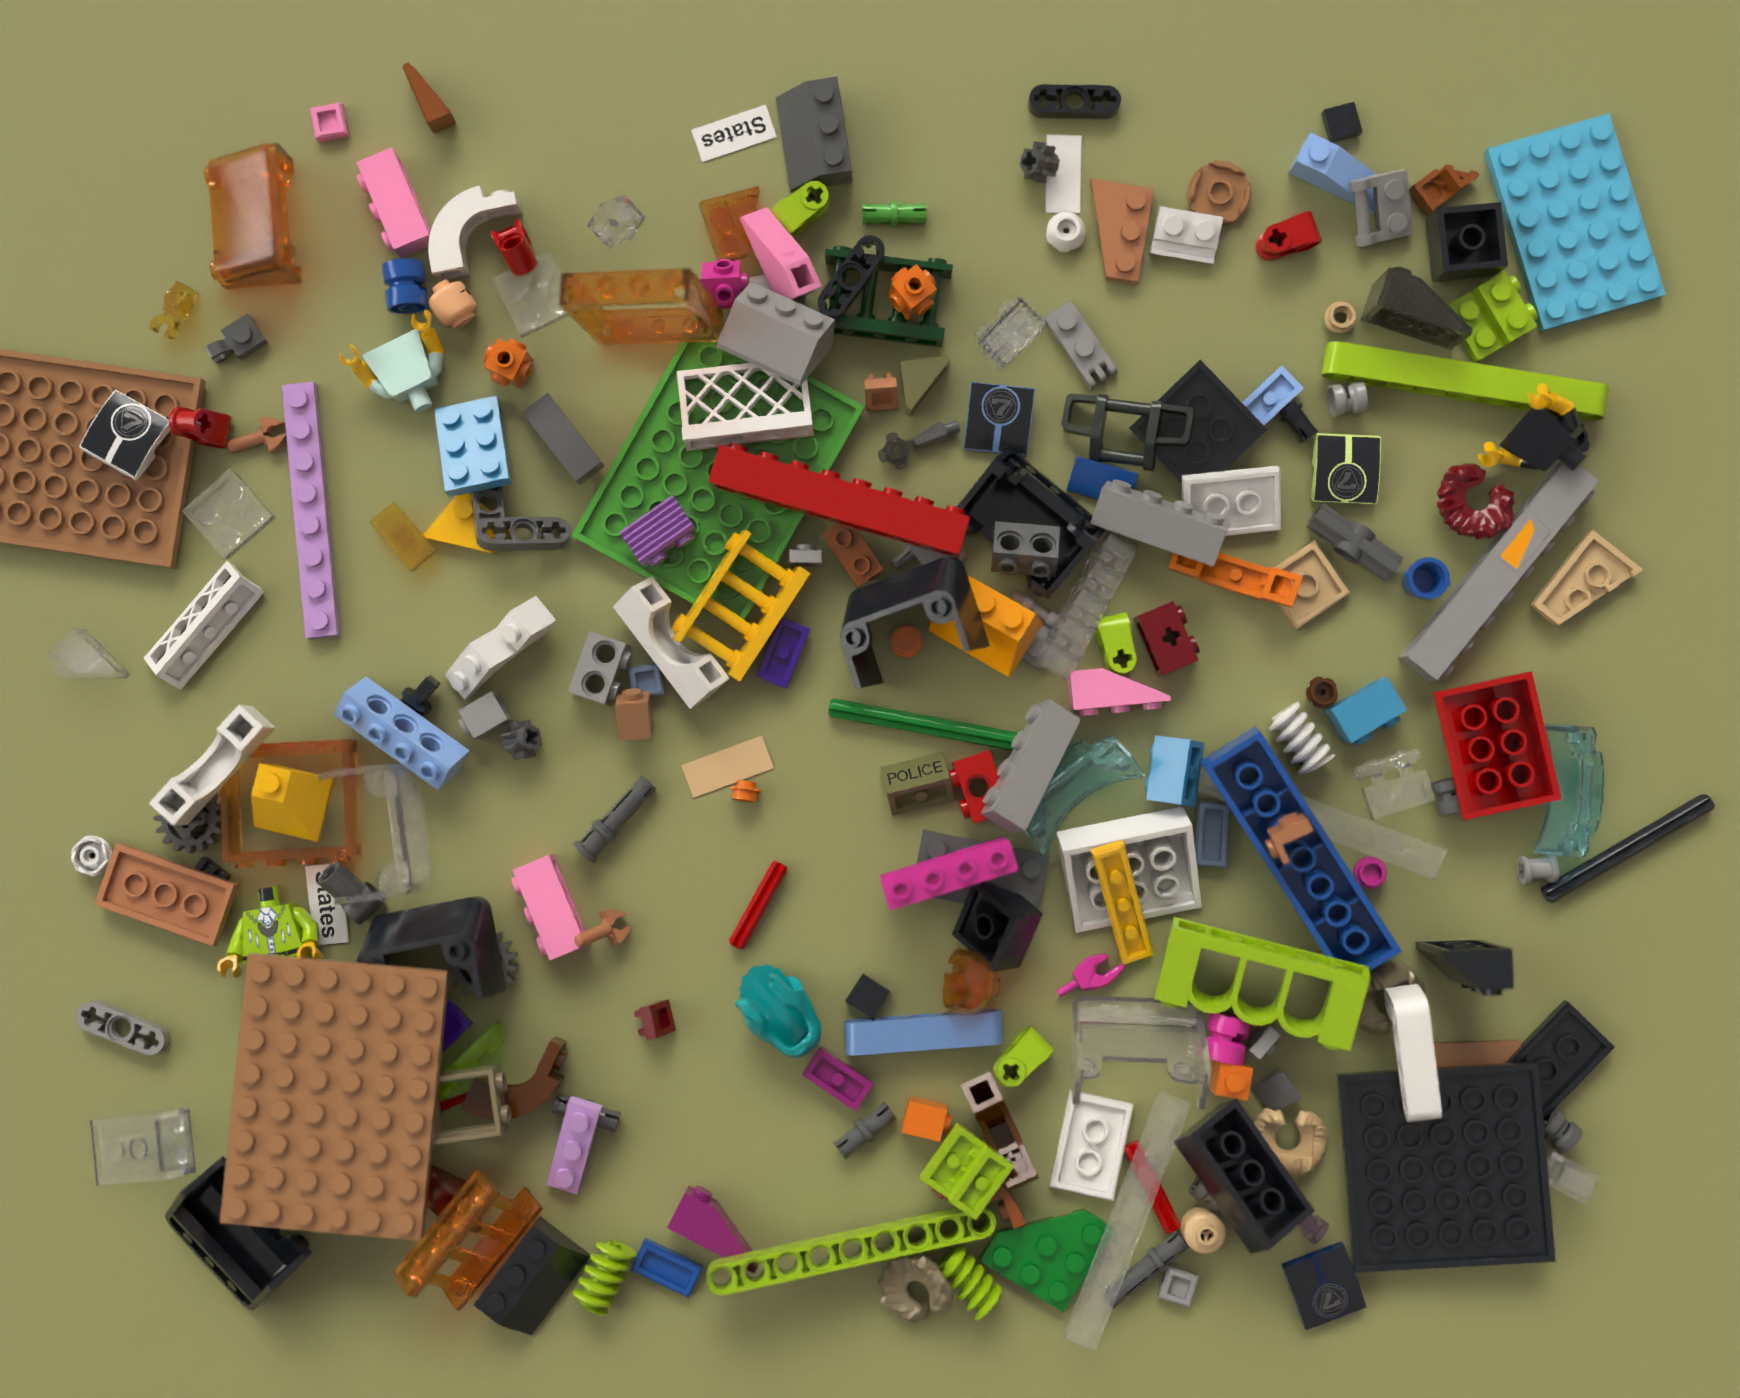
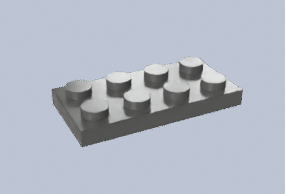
(1025, 881)

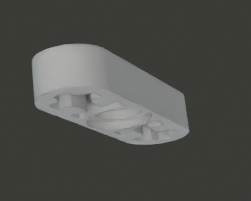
(105, 1010)

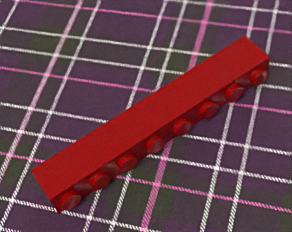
(838, 500)

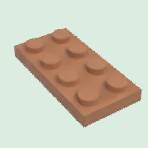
(166, 894)

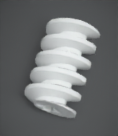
(1299, 739)

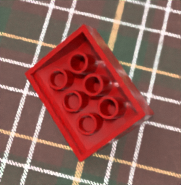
(1497, 745)

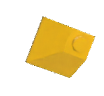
(290, 801)

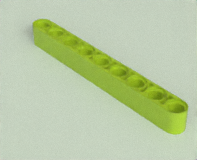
(1456, 378)
(835, 1243)

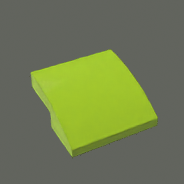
(966, 1171)

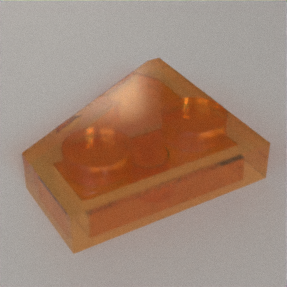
(723, 222)

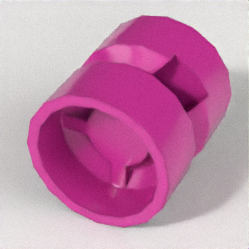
(1227, 1038)

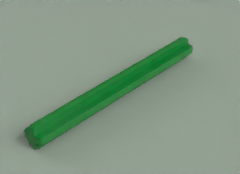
(921, 724)

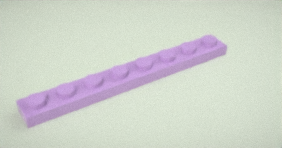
(311, 510)

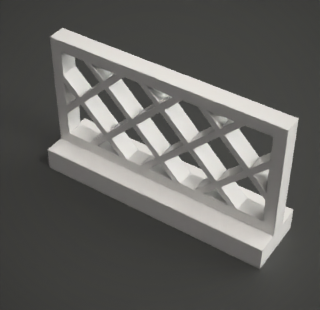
(741, 429)

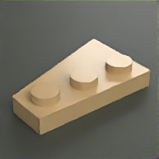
(1582, 578)

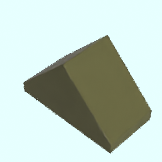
(919, 378)

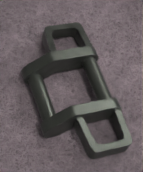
(1153, 410)

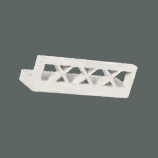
(204, 628)

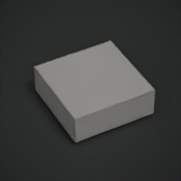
(1178, 1285)

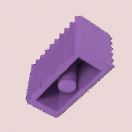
(659, 532)

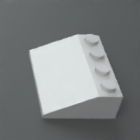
(1160, 860)

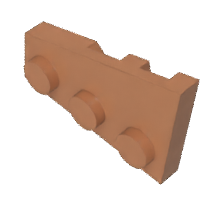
(1122, 226)

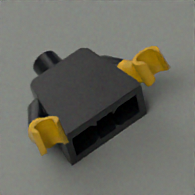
(1540, 435)

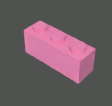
(394, 202)
(549, 906)

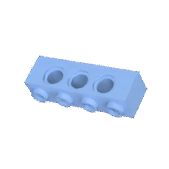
(401, 732)

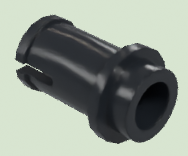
(1298, 421)

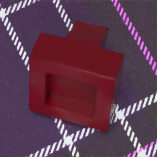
(656, 1019)

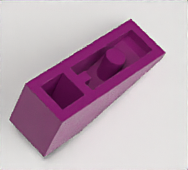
(707, 1224)

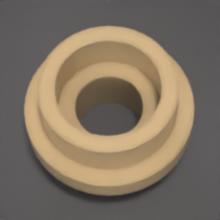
(1349, 317)

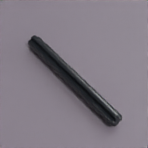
(1628, 848)

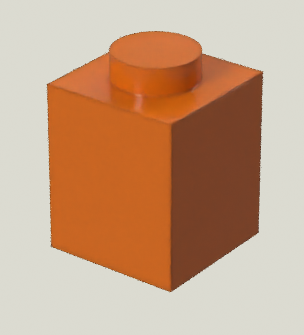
(1231, 1080)
(926, 1118)

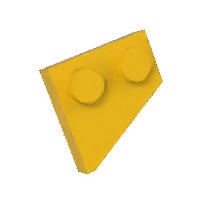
(456, 524)

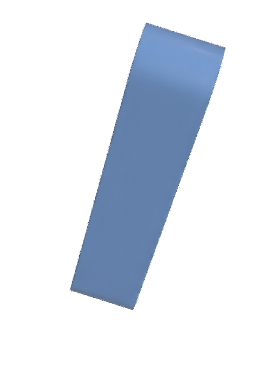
(922, 1032)

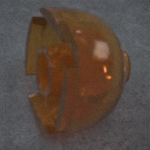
(970, 984)

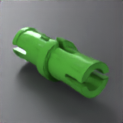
(894, 213)

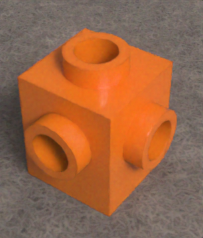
(910, 301)
(514, 371)

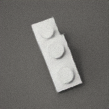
(494, 649)

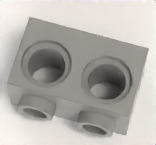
(591, 666)

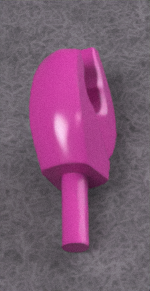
(1086, 975)

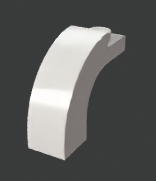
(457, 222)

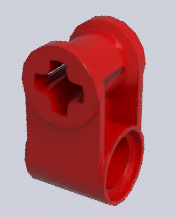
(1292, 236)
(516, 248)
(201, 425)

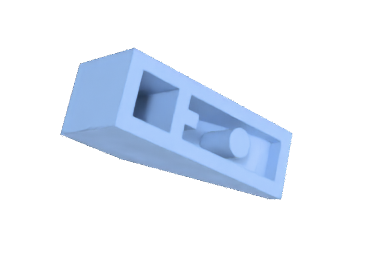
(1330, 168)

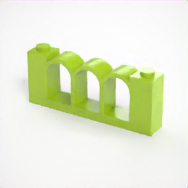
(1333, 1025)

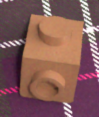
(1289, 828)

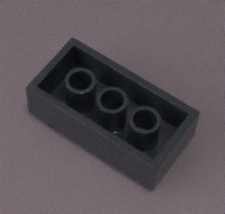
(1244, 1176)

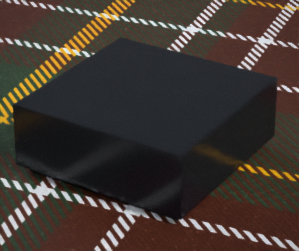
(1341, 122)
(867, 995)

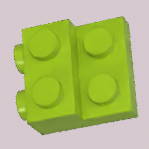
(1494, 315)

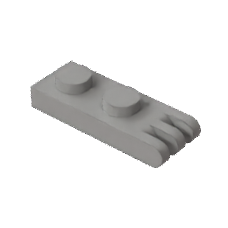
(1079, 344)

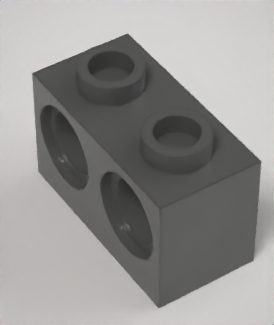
(1025, 549)

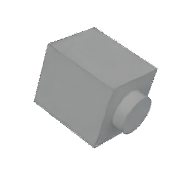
(484, 716)

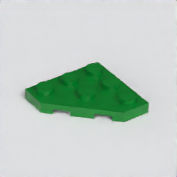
(1047, 1254)

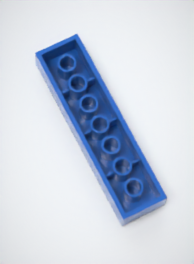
(1317, 876)

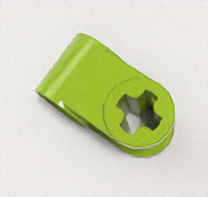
(798, 212)
(1115, 637)
(1027, 1052)

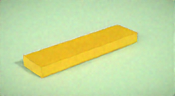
(1122, 901)

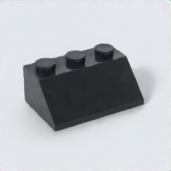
(1473, 963)
(532, 1278)

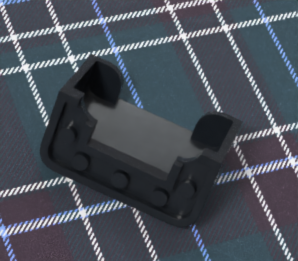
(1020, 493)

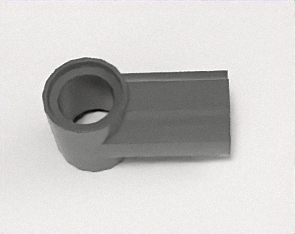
(341, 882)

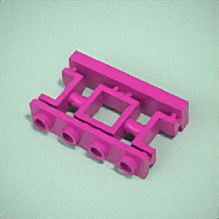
(948, 872)

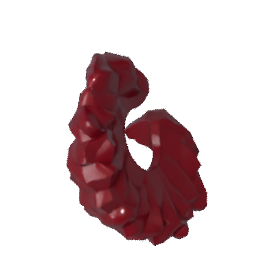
(1464, 519)

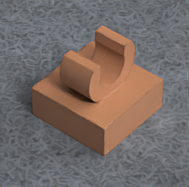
(881, 393)

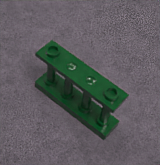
(896, 328)

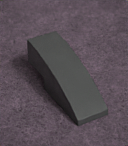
(563, 439)

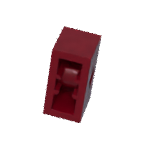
(1152, 629)

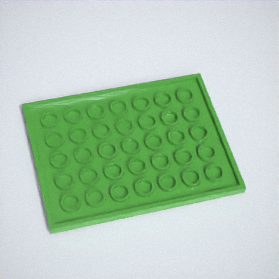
(656, 466)

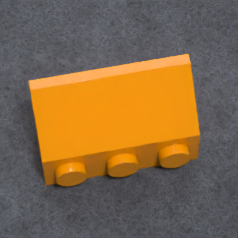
(1007, 627)

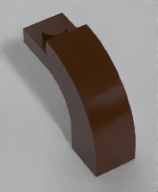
(524, 1096)
(999, 1128)

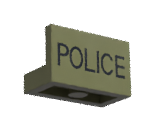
(917, 783)

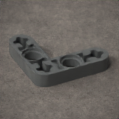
(498, 523)

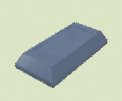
(1212, 834)

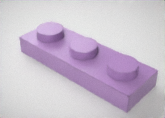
(574, 1145)

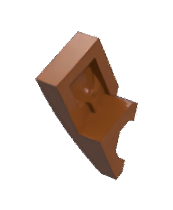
(1440, 186)

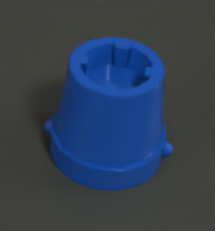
(1426, 579)

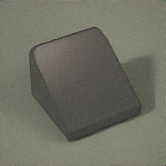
(1276, 1090)

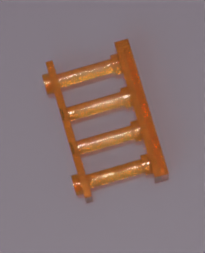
(450, 1229)

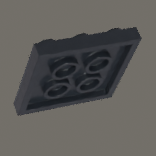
(1220, 426)

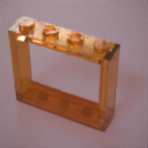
(587, 292)
(232, 817)

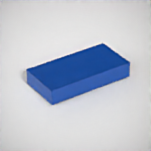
(667, 1267)

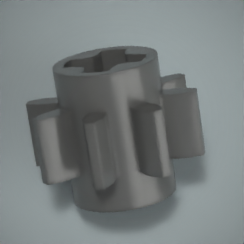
(1039, 162)
(521, 739)

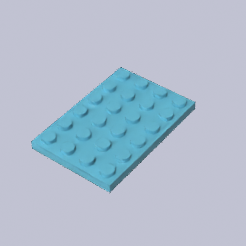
(1574, 222)

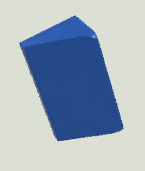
(1090, 476)

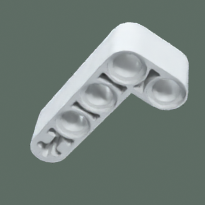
(1414, 1052)

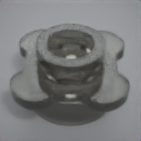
(900, 459)

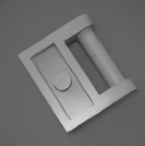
(1390, 203)

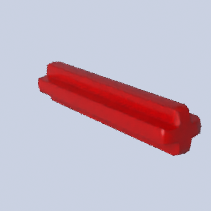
(758, 905)
(1161, 1203)

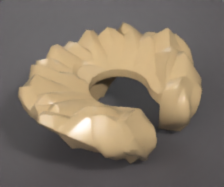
(1311, 1145)

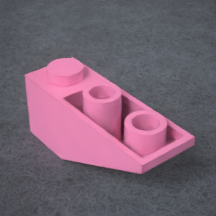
(780, 256)
(1105, 689)

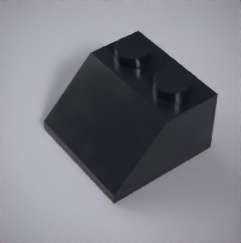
(997, 925)

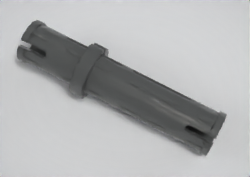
(1151, 1264)

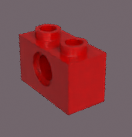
(963, 772)

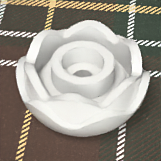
(1060, 240)
(82, 853)

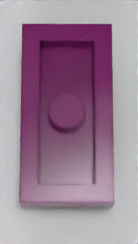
(837, 1078)

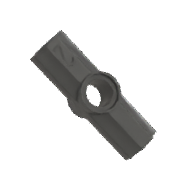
(1354, 542)

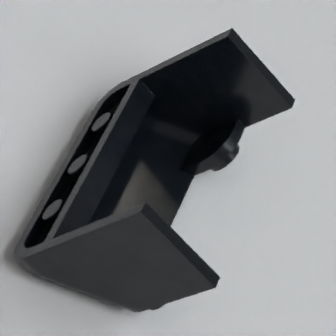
(945, 597)
(460, 925)

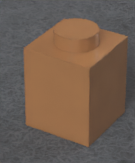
(634, 715)

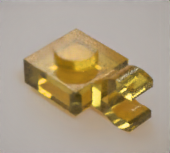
(177, 306)

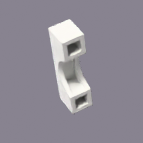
(646, 614)
(234, 743)

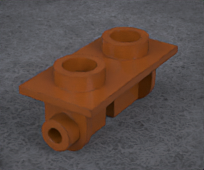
(853, 553)

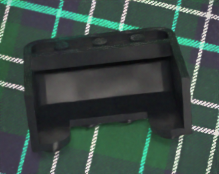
(243, 1257)

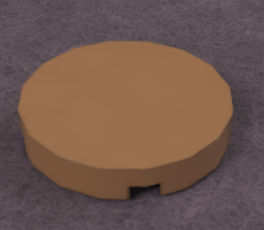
(1219, 191)

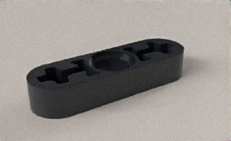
(1097, 111)
(848, 264)

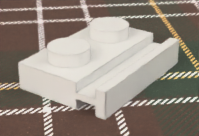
(1186, 234)

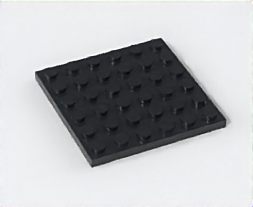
(1451, 1185)

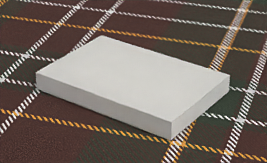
(1243, 497)
(1091, 1146)

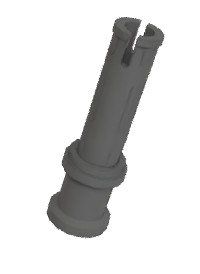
(604, 830)

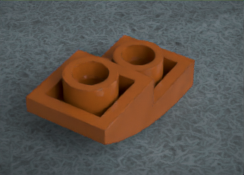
(1009, 1207)

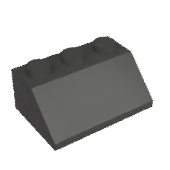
(814, 134)

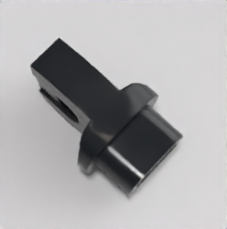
(418, 698)

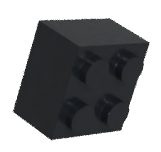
(1466, 242)

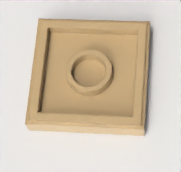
(1319, 587)

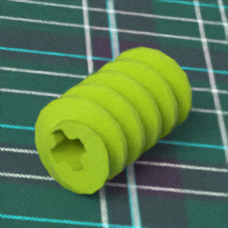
(604, 1276)
(970, 1281)

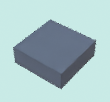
(647, 678)

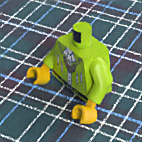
(271, 930)

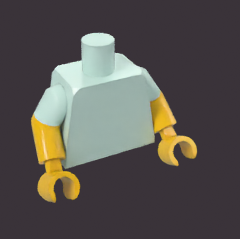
(402, 366)

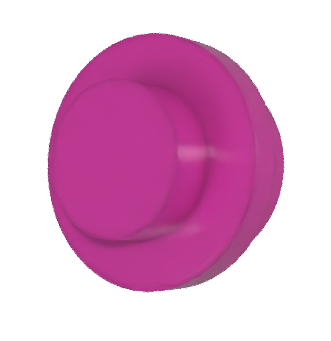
(1370, 872)

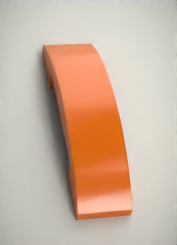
(1243, 578)

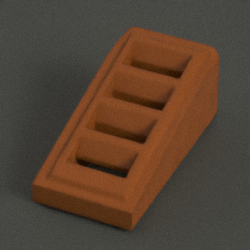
(432, 107)

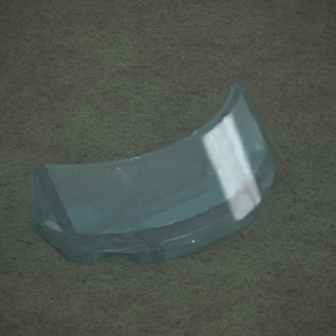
(1080, 773)
(1581, 787)

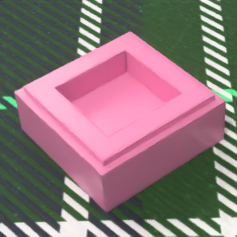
(329, 122)

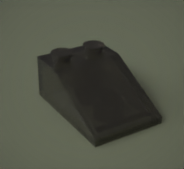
(1413, 309)

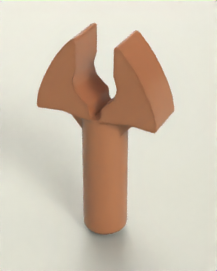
(260, 437)
(604, 930)

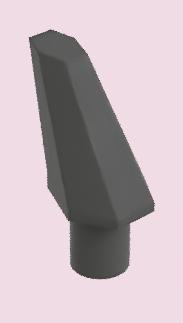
(936, 433)

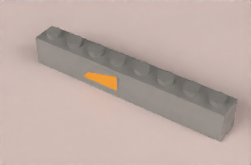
(1497, 571)

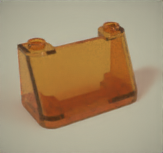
(251, 218)

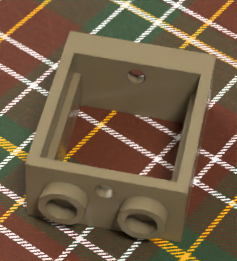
(501, 1112)

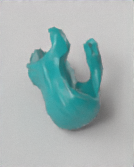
(779, 1011)

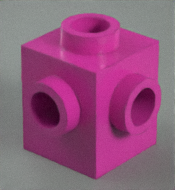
(724, 280)

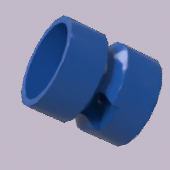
(405, 286)

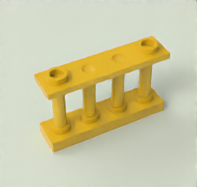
(772, 607)

